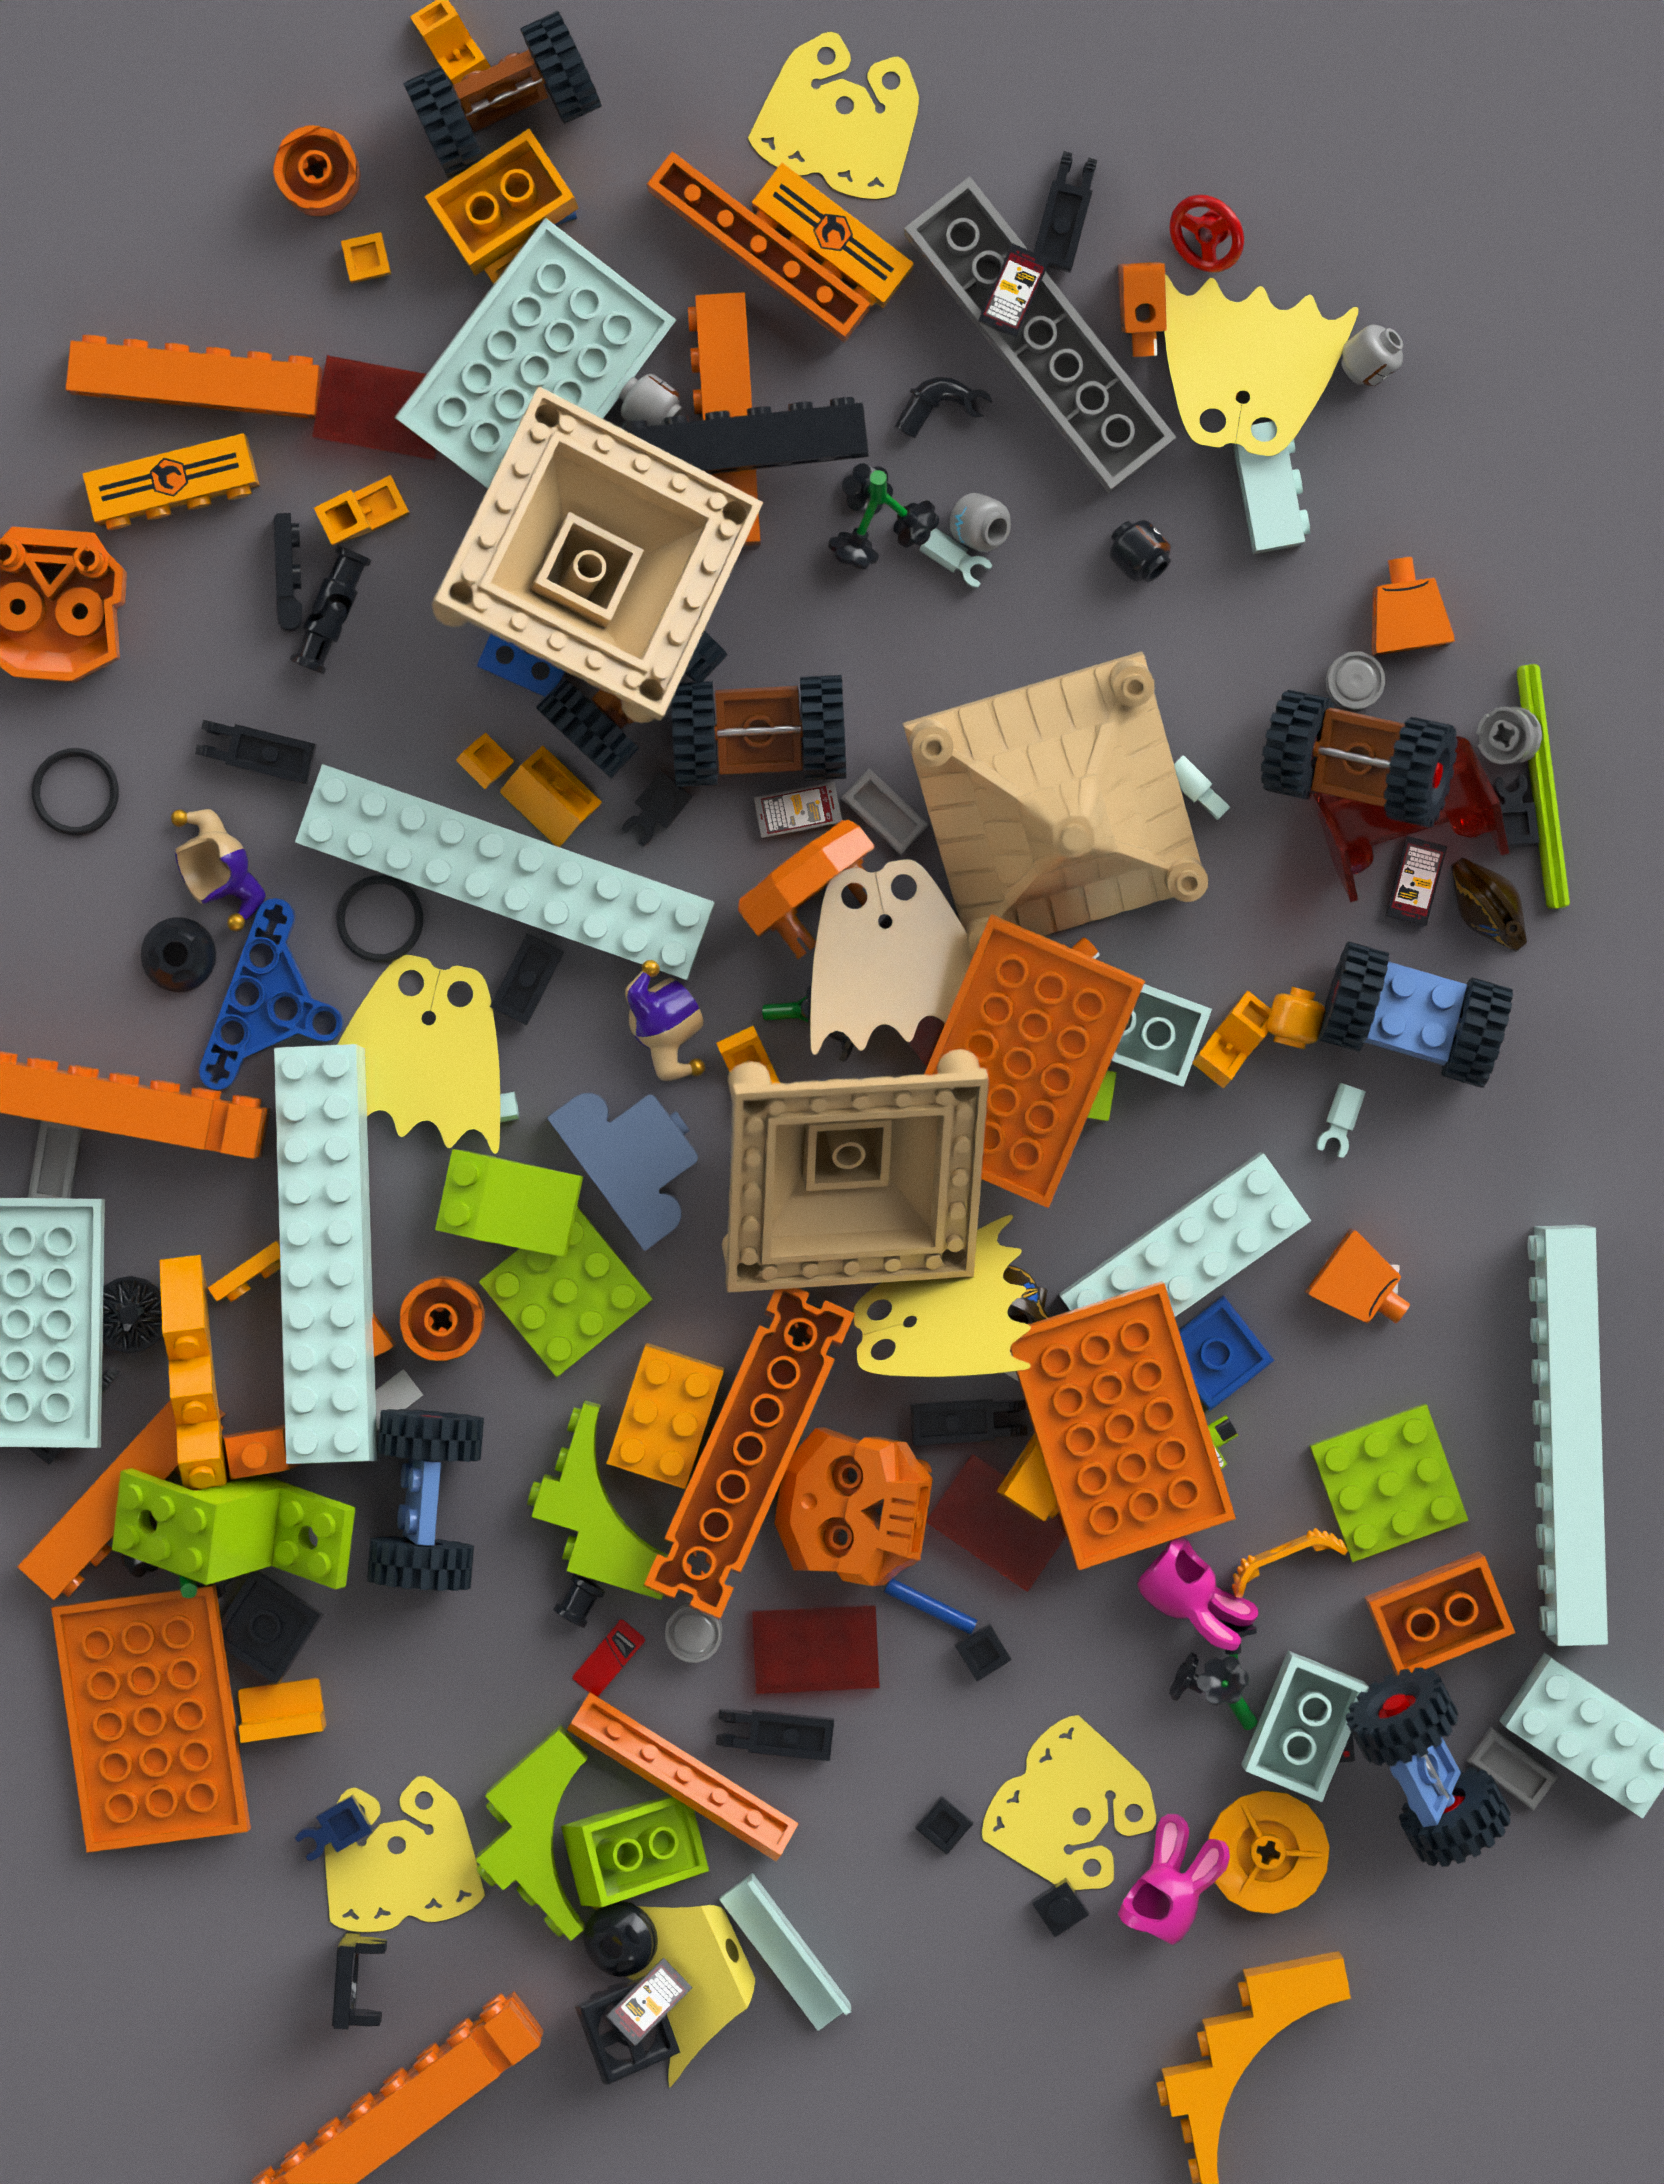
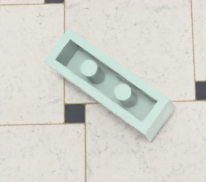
(1270, 495)

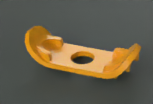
(1250, 1567)

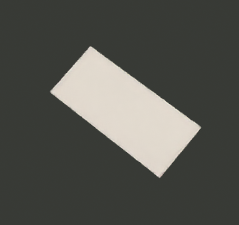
(396, 1394)

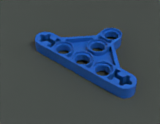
(259, 1020)

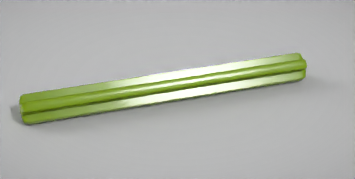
(1544, 793)

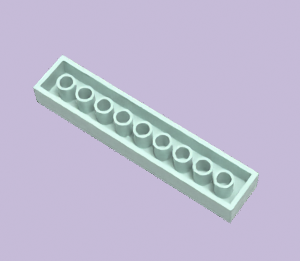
(504, 871)
(325, 1254)
(1569, 1435)

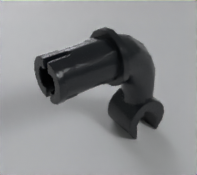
(929, 395)

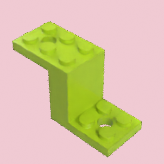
(233, 1528)

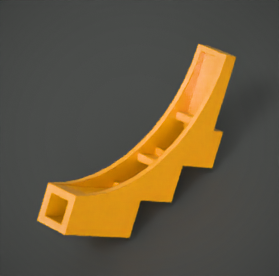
(192, 1373)
(1276, 1998)

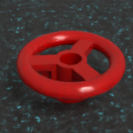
(1208, 230)

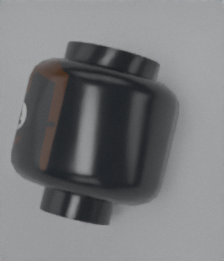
(1140, 550)

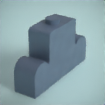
(630, 1159)

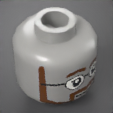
(1372, 355)
(649, 400)

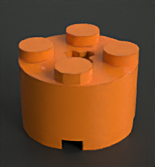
(327, 148)
(418, 1321)

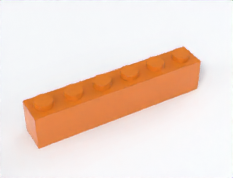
(758, 246)
(724, 372)
(193, 378)
(90, 1523)

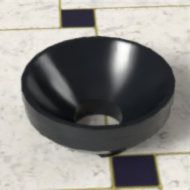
(200, 957)
(633, 1930)

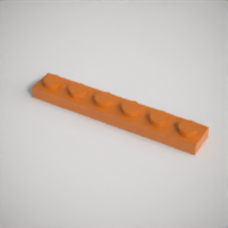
(682, 1776)

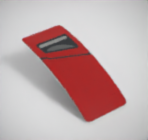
(609, 1658)

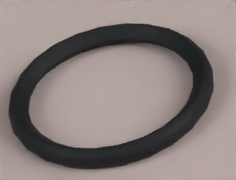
(75, 752)
(340, 918)

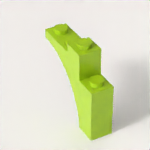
(578, 1501)
(524, 1850)

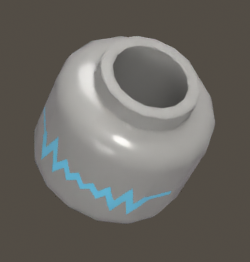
(980, 522)

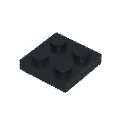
(267, 1626)

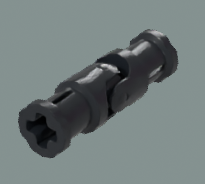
(326, 620)

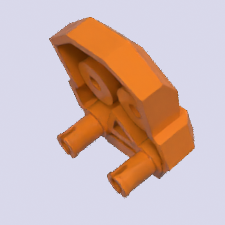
(47, 637)
(777, 897)
(821, 1501)

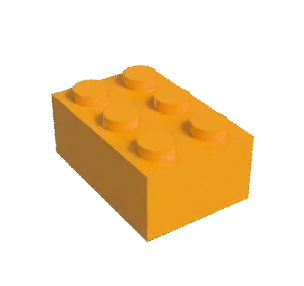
(501, 201)
(665, 1415)

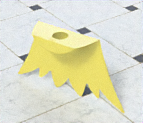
(711, 1960)

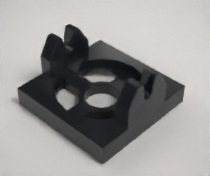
(346, 1980)
(609, 2067)

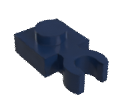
(340, 1826)

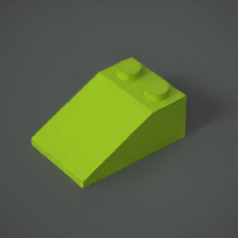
(509, 1203)
(633, 1850)

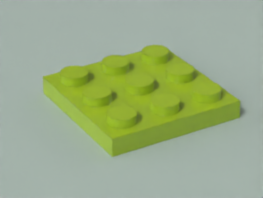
(567, 1301)
(1388, 1482)

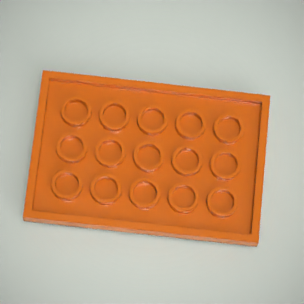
(1046, 1036)
(1121, 1426)
(151, 1719)

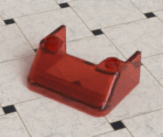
(1356, 826)

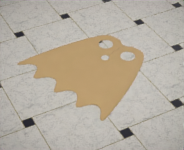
(890, 974)

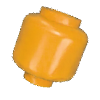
(1296, 1018)

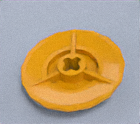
(1285, 1878)

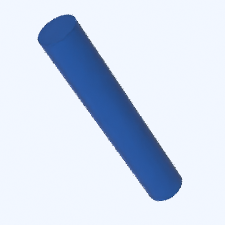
(930, 1606)

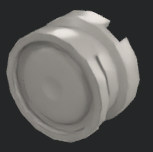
(1355, 681)
(1509, 735)
(692, 1634)

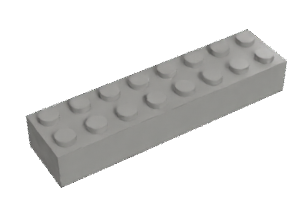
(1055, 349)

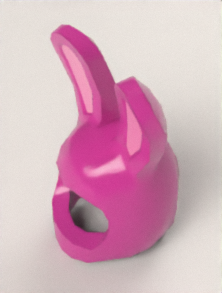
(1186, 1588)
(1163, 1897)

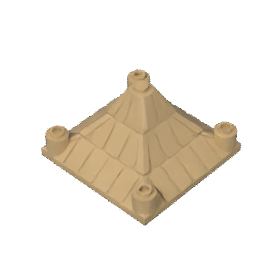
(597, 554)
(1057, 801)
(854, 1177)

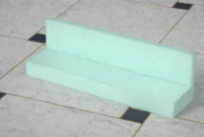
(785, 1952)

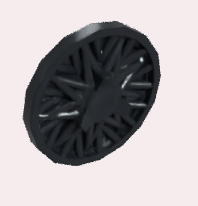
(131, 1314)

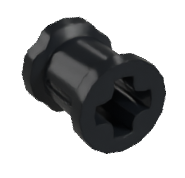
(579, 1600)

